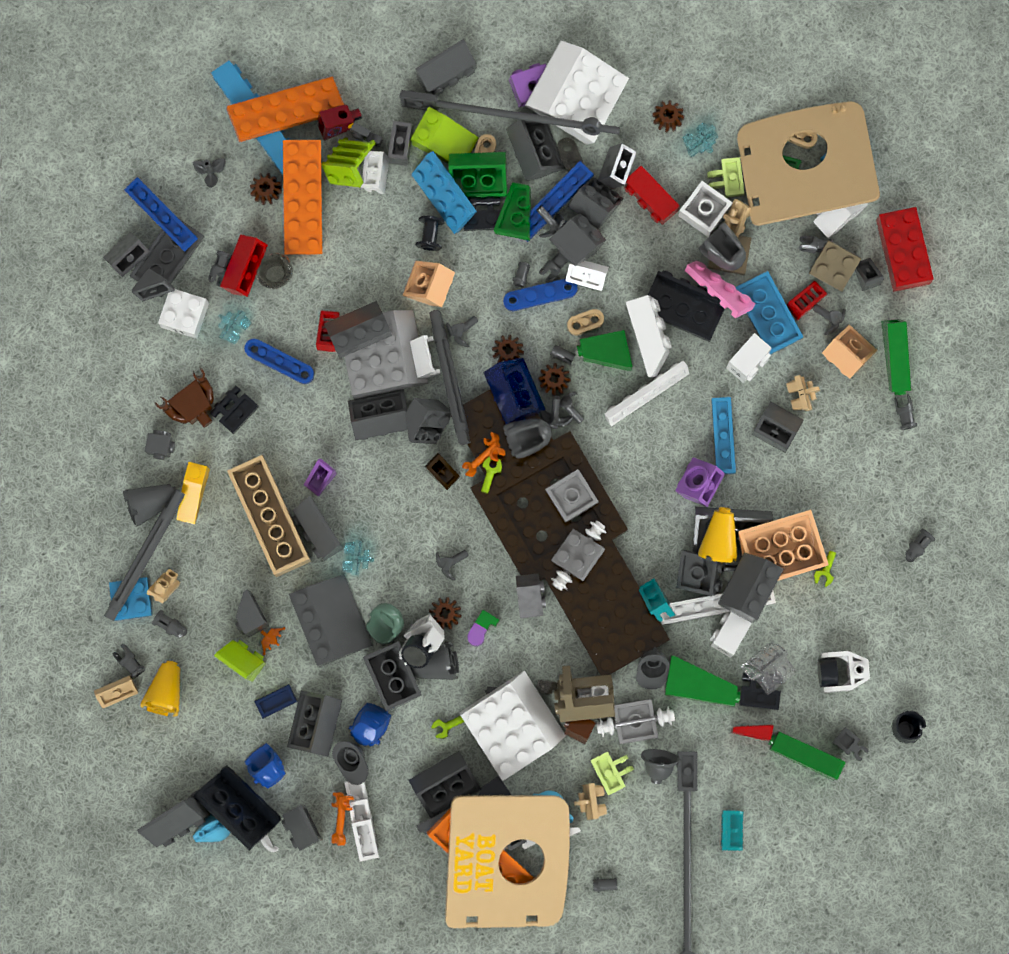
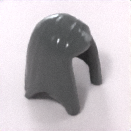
(724, 249)
(527, 436)

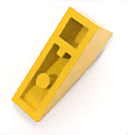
(193, 488)

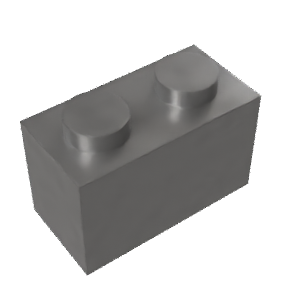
(400, 143)
(617, 166)
(126, 254)
(529, 595)

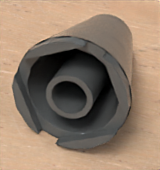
(147, 501)
(441, 666)

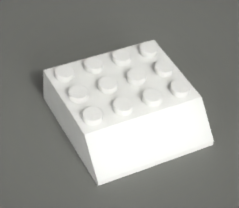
(576, 88)
(649, 333)
(513, 725)

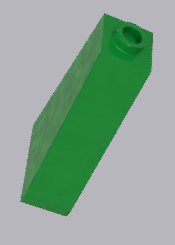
(897, 355)
(697, 684)
(806, 756)

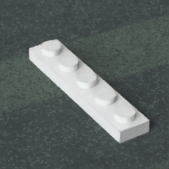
(646, 393)

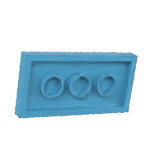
(443, 192)
(770, 314)

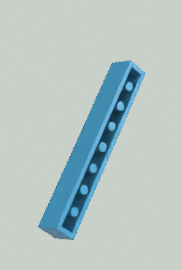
(238, 90)

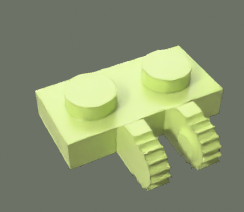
(731, 175)
(608, 773)

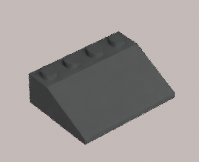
(743, 520)
(330, 620)

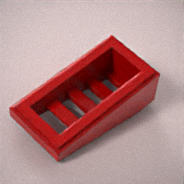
(797, 309)
(324, 343)
(761, 732)

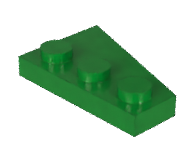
(515, 213)

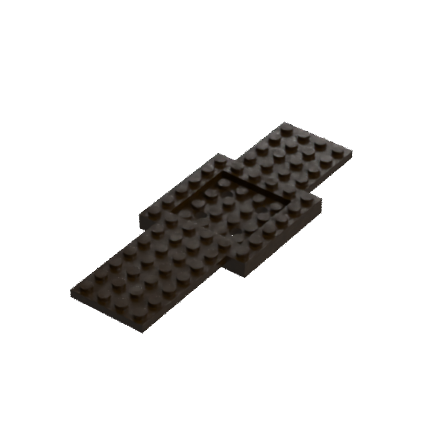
(606, 605)

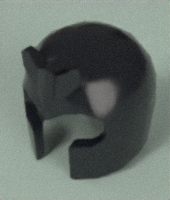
(908, 727)

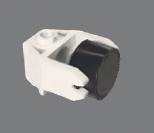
(422, 641)
(829, 671)

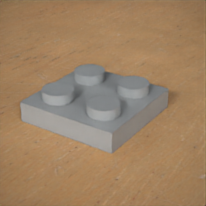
(571, 495)

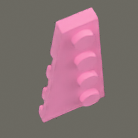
(726, 292)

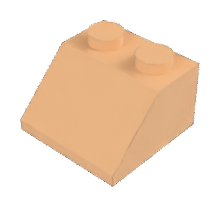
(429, 283)
(849, 351)

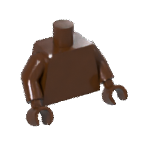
(191, 402)

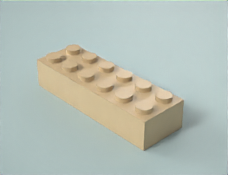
(269, 516)

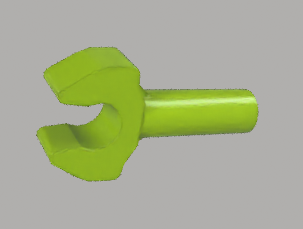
(490, 473)
(826, 570)
(446, 726)

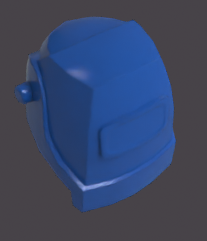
(370, 725)
(265, 766)

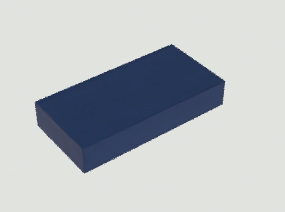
(276, 701)

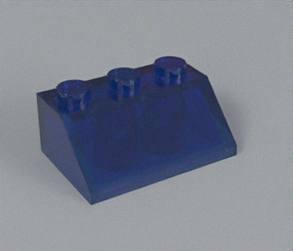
(514, 390)

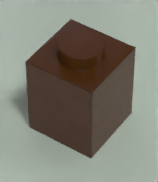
(580, 729)

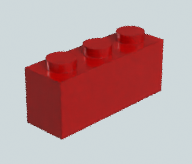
(651, 195)
(243, 265)

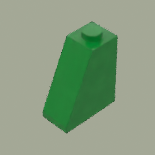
(606, 350)

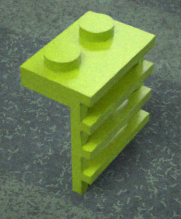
(343, 169)

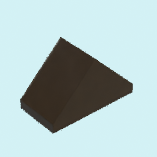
(441, 471)

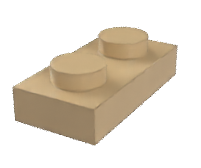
(116, 692)

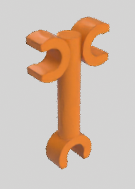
(492, 451)
(342, 803)

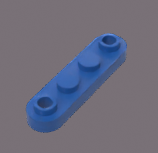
(539, 295)
(279, 361)

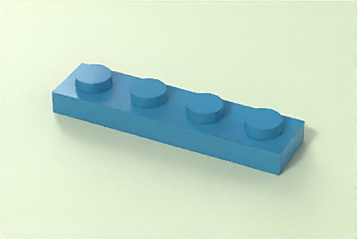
(723, 434)

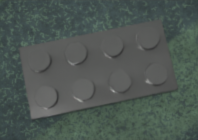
(166, 257)

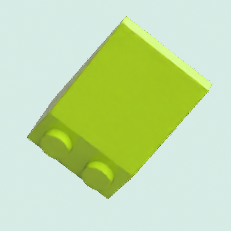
(442, 135)
(241, 660)

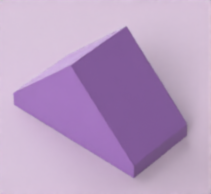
(320, 477)

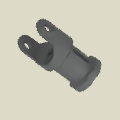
(815, 244)
(554, 265)
(219, 267)
(906, 414)
(918, 546)
(171, 626)
(129, 662)

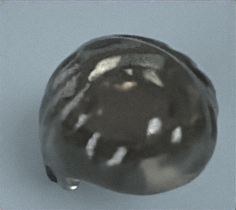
(274, 271)

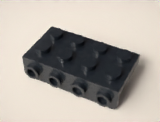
(686, 305)
(238, 807)

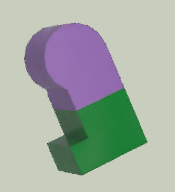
(480, 627)

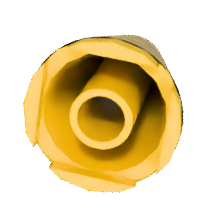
(720, 537)
(164, 691)

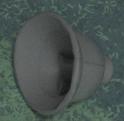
(659, 764)

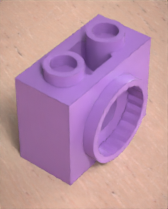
(521, 79)
(700, 482)

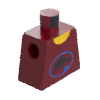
(337, 121)

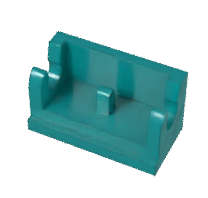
(655, 599)
(732, 830)

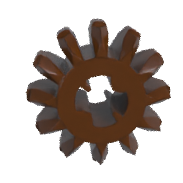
(664, 121)
(270, 193)
(507, 343)
(546, 379)
(447, 606)

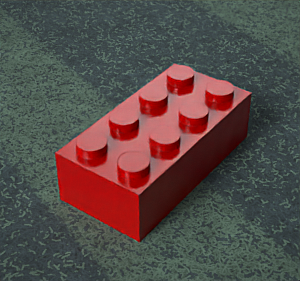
(904, 249)

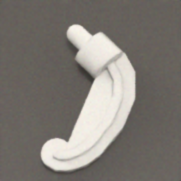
(268, 845)

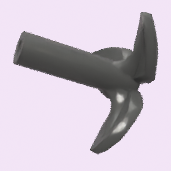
(204, 167)
(555, 223)
(834, 316)
(458, 329)
(566, 402)
(553, 419)
(446, 562)

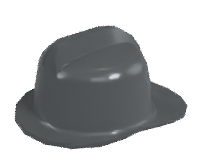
(652, 669)
(351, 762)

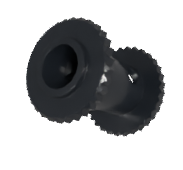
(430, 233)

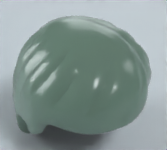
(385, 623)

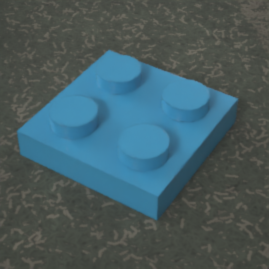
(138, 602)

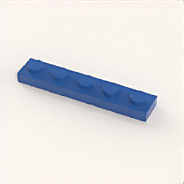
(560, 195)
(160, 214)

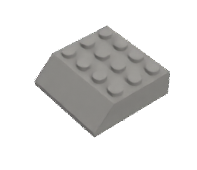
(388, 363)

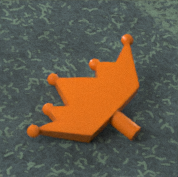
(270, 638)

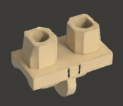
(737, 216)
(799, 385)
(164, 586)
(588, 801)

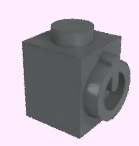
(159, 444)

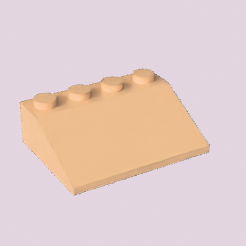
(788, 543)

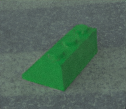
(479, 173)

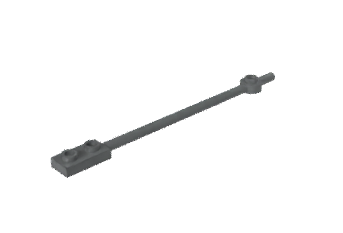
(422, 101)
(687, 782)

